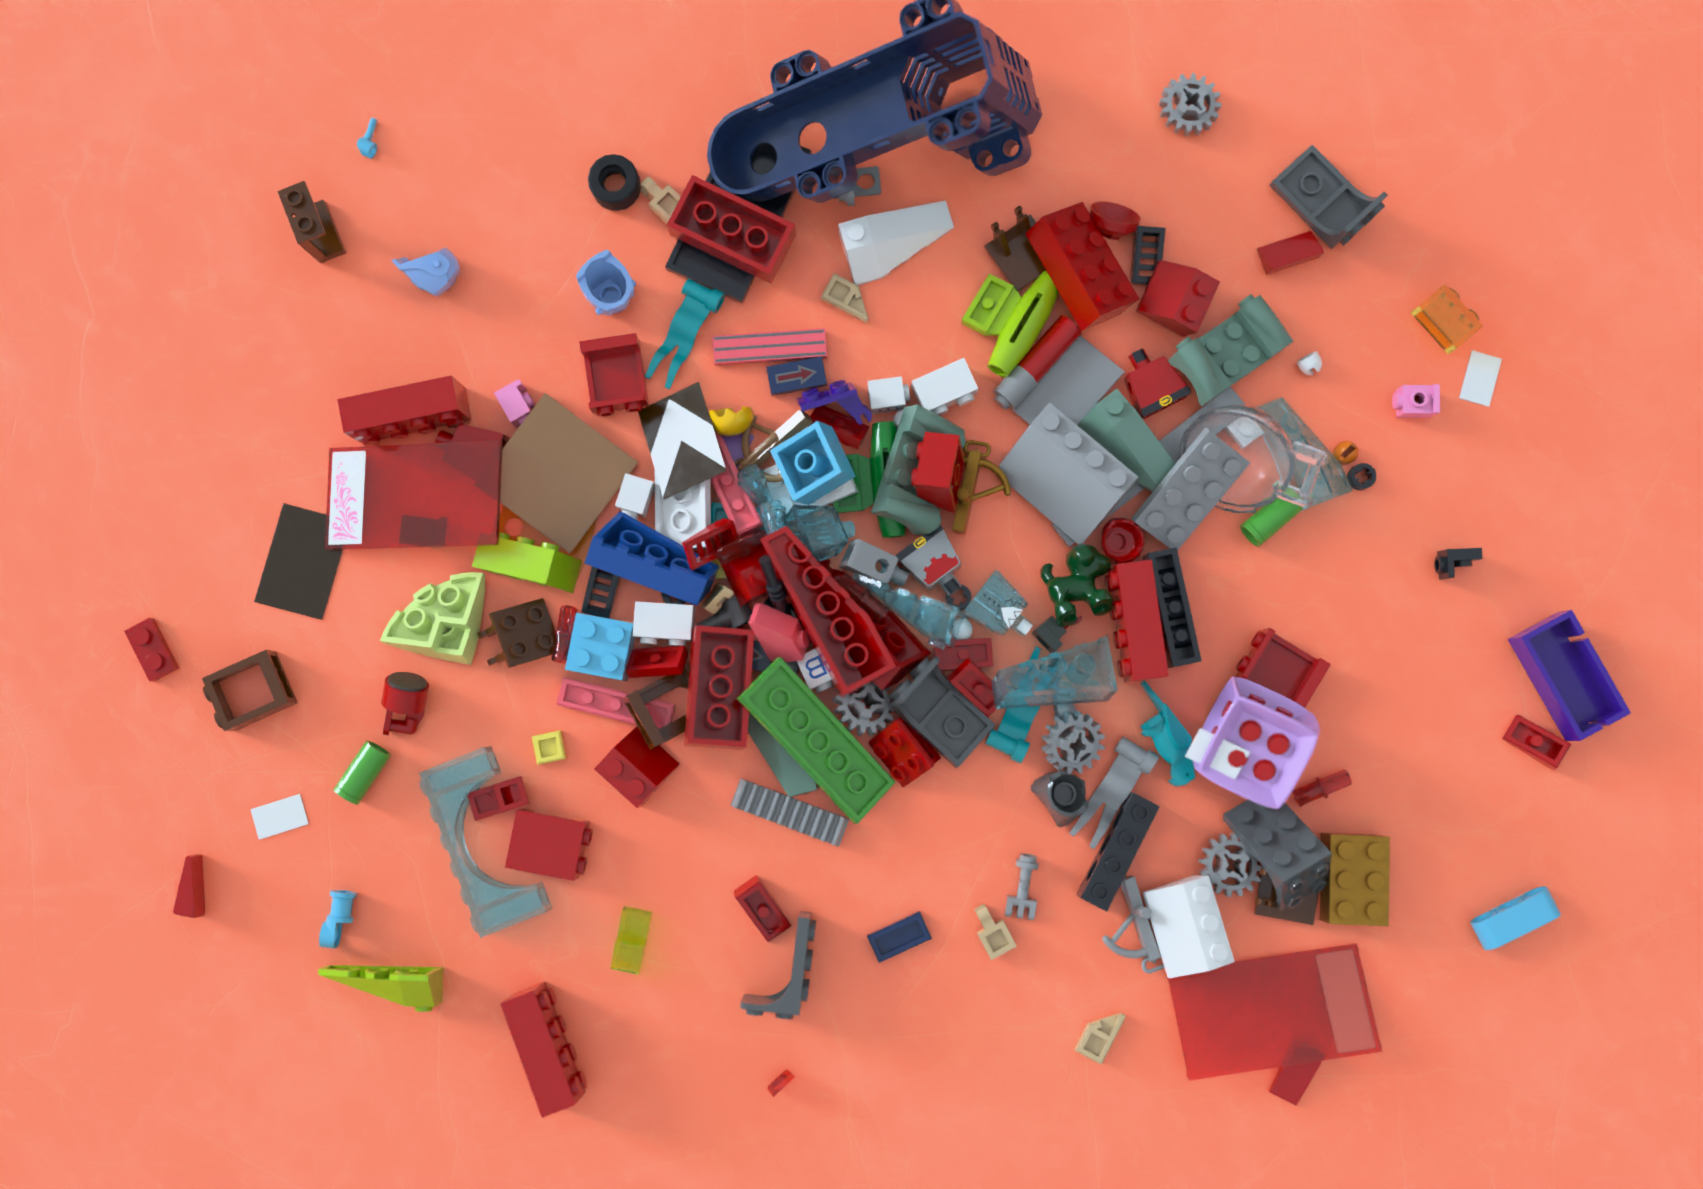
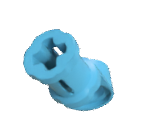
(340, 913)

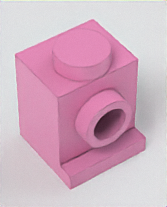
(514, 402)
(1406, 406)

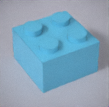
(812, 463)
(600, 647)

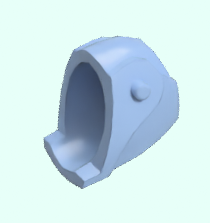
(431, 272)
(606, 283)

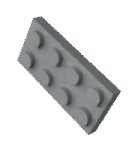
(1190, 490)

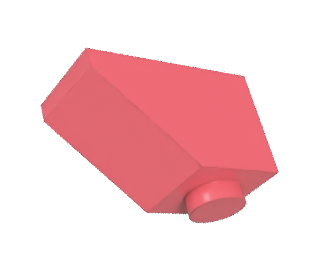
(779, 633)

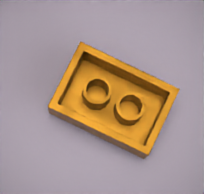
(1356, 880)

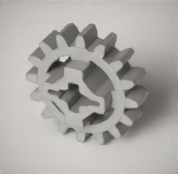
(1193, 116)
(858, 716)
(1071, 739)
(1220, 872)

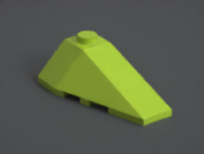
(403, 985)

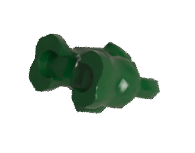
(1085, 566)

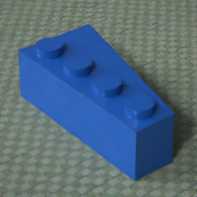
(649, 559)

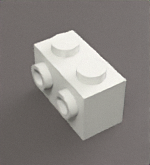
(945, 387)
(663, 622)

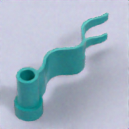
(685, 326)
(1014, 728)

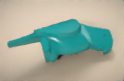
(1169, 739)

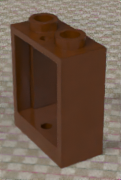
(275, 678)

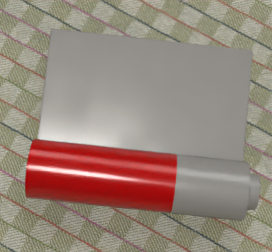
(1059, 371)

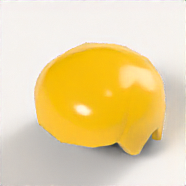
(729, 423)

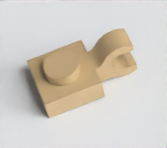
(662, 201)
(995, 935)

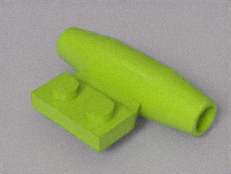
(1014, 319)

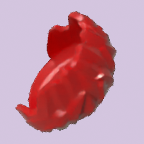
(1122, 540)

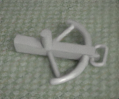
(1139, 916)

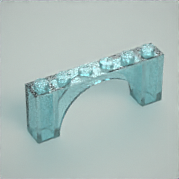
(490, 901)

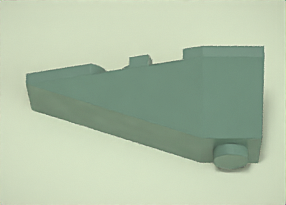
(1128, 438)
(786, 769)

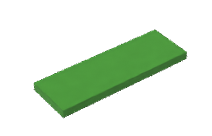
(816, 740)

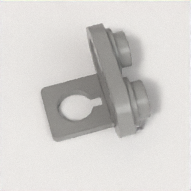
(849, 199)

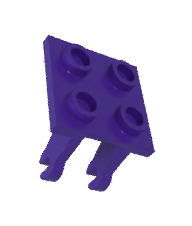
(838, 391)

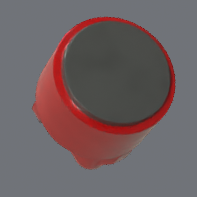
(405, 695)

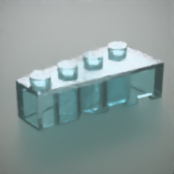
(1060, 678)

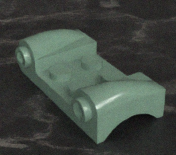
(1231, 349)
(896, 495)

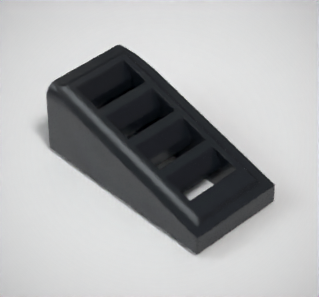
(1159, 234)
(592, 584)

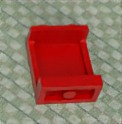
(615, 374)
(1282, 667)
(548, 845)

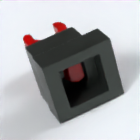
(1050, 632)

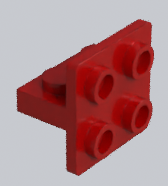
(904, 752)

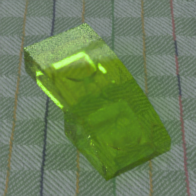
(631, 940)

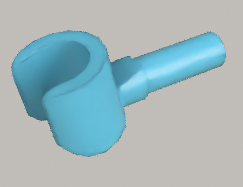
(365, 144)

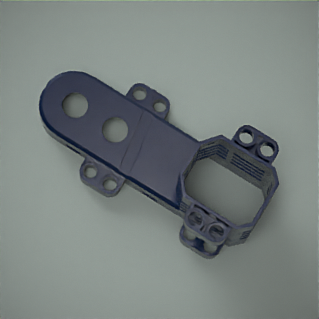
(873, 112)

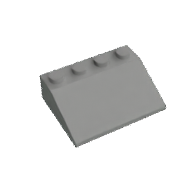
(1066, 474)

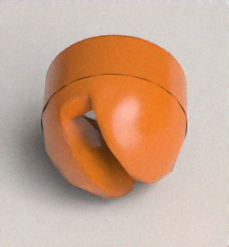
(1341, 447)

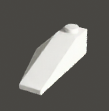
(889, 238)

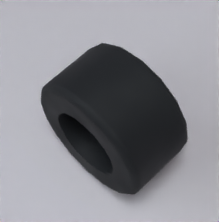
(606, 167)

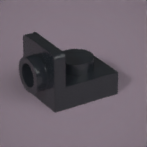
(1450, 558)

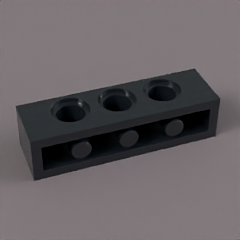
(1174, 609)
(1117, 851)

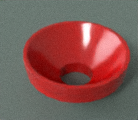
(1114, 219)

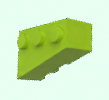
(529, 562)

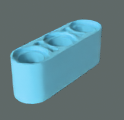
(1515, 918)

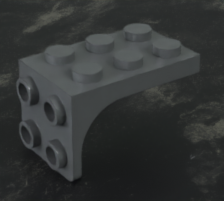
(1325, 198)
(940, 712)
(1284, 847)
(788, 1000)

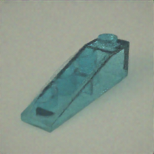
(1331, 478)
(928, 616)

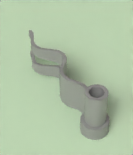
(1116, 785)

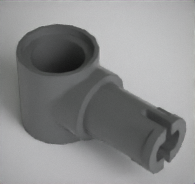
(729, 615)

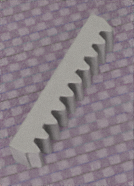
(789, 812)

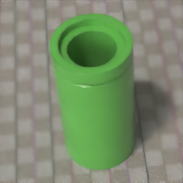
(1268, 521)
(362, 772)

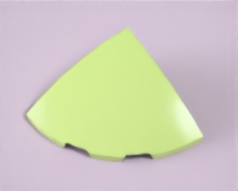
(441, 619)

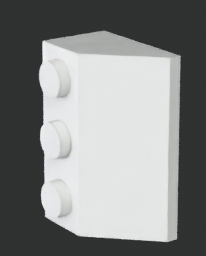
(1188, 926)

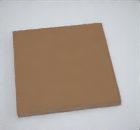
(560, 473)

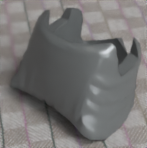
(1061, 795)

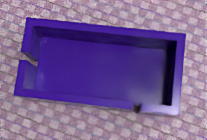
(1569, 676)

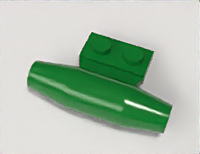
(869, 475)

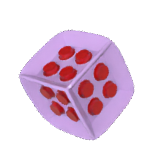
(1273, 731)

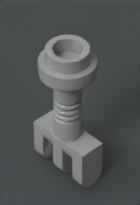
(1027, 863)

